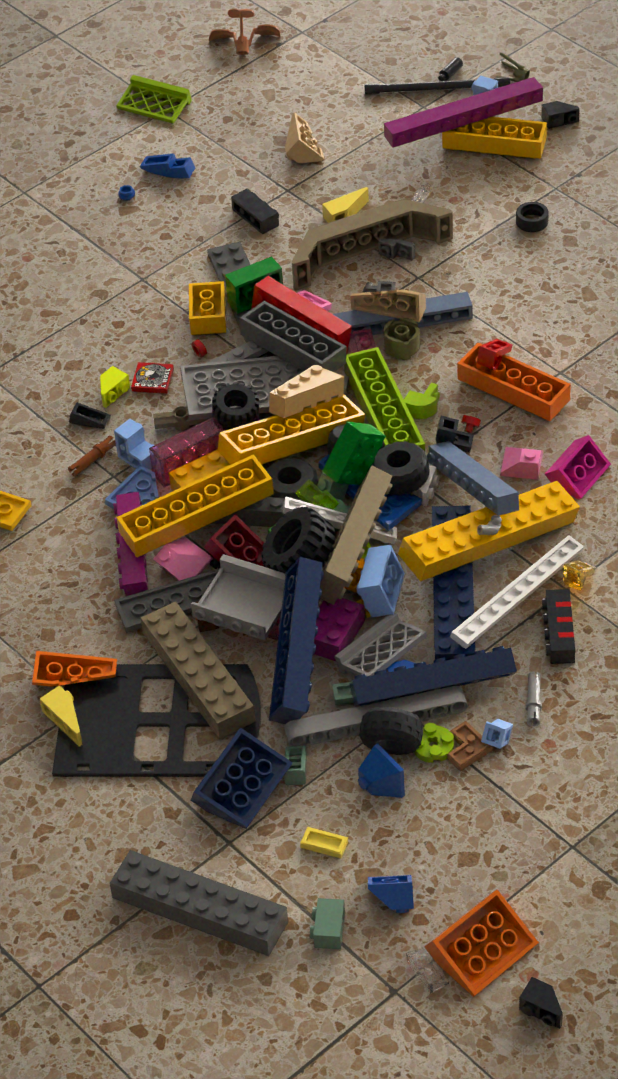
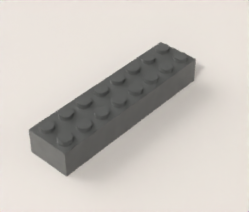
(199, 902)

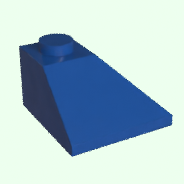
(381, 774)
(393, 891)

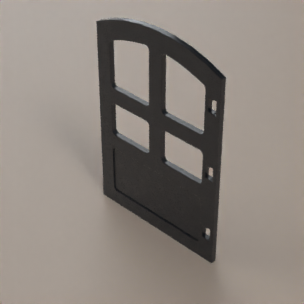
(110, 719)

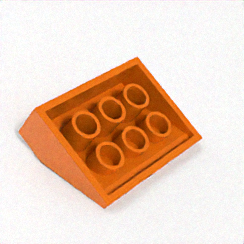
(482, 943)

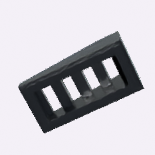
(83, 416)

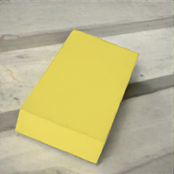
(324, 842)

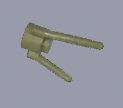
(520, 71)

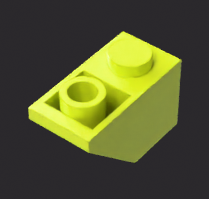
(113, 385)

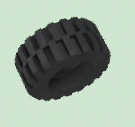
(298, 535)

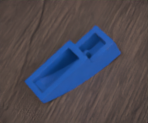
(168, 166)

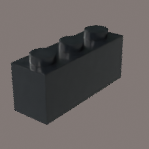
(255, 211)

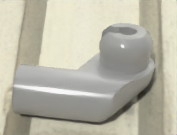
(492, 527)

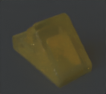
(576, 573)

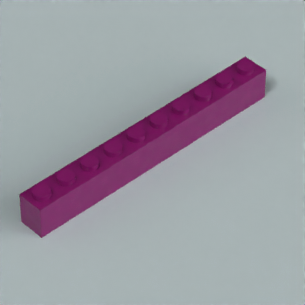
(463, 112)

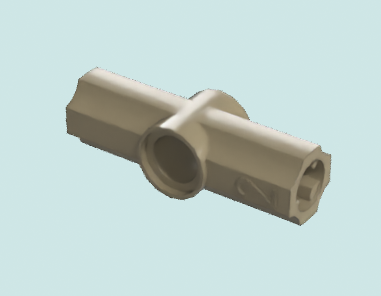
(178, 419)

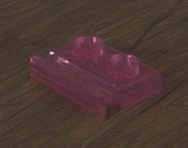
(361, 341)

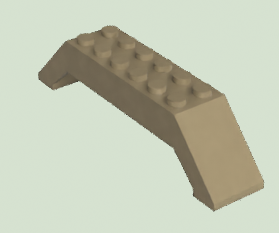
(361, 233)

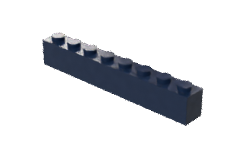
(433, 676)

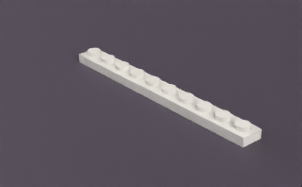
(516, 592)

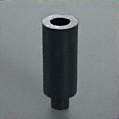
(450, 69)

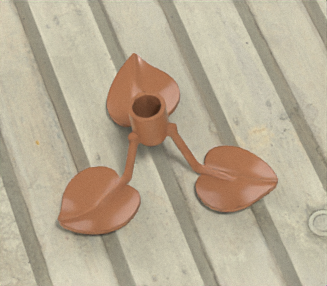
(242, 44)

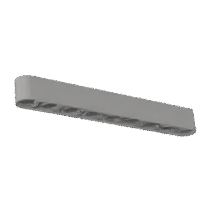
(347, 722)

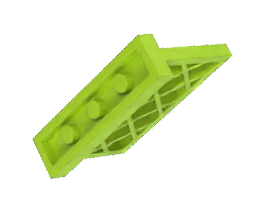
(158, 90)

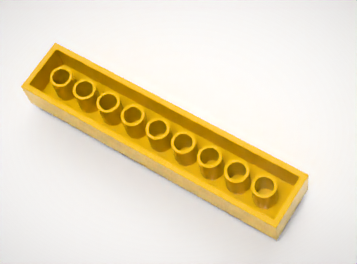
(458, 542)

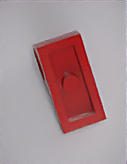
(492, 352)

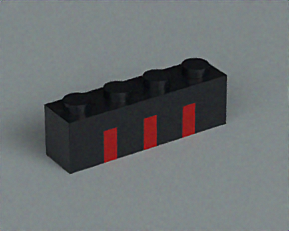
(559, 626)

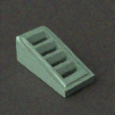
(297, 772)

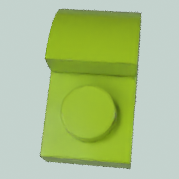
(423, 405)

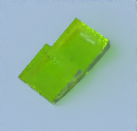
(312, 494)

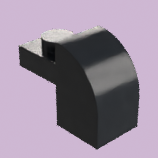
(448, 431)

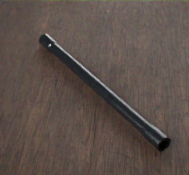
(381, 88)

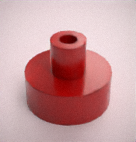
(470, 422)

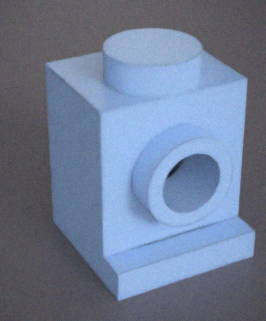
(497, 733)

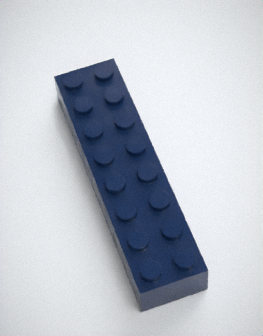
(296, 641)

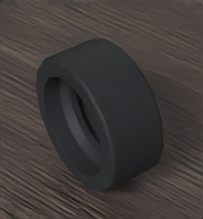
(532, 208)

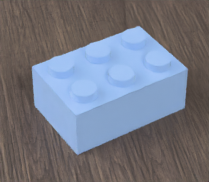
(380, 581)

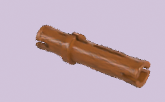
(98, 451)

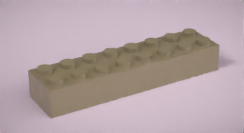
(354, 534)
(198, 670)

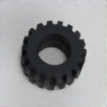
(235, 395)

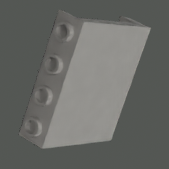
(242, 598)

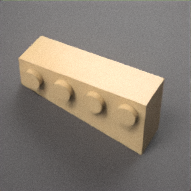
(305, 391)

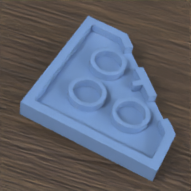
(140, 481)

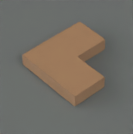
(470, 746)

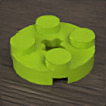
(437, 734)

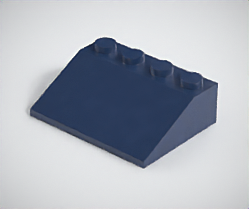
(241, 780)

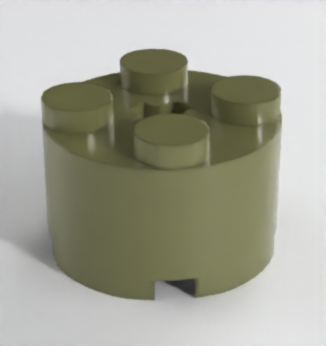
(401, 338)

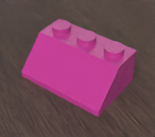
(579, 467)

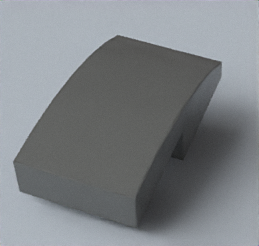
(395, 247)

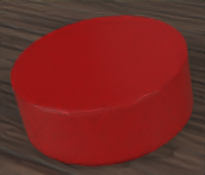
(199, 348)

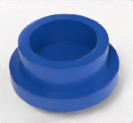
(126, 192)

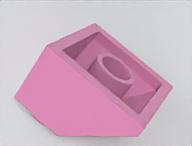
(521, 463)
(182, 559)

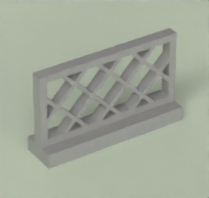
(376, 640)

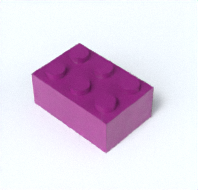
(337, 626)

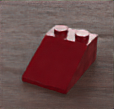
(236, 541)

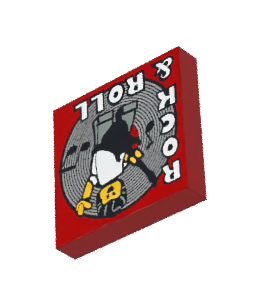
(152, 377)

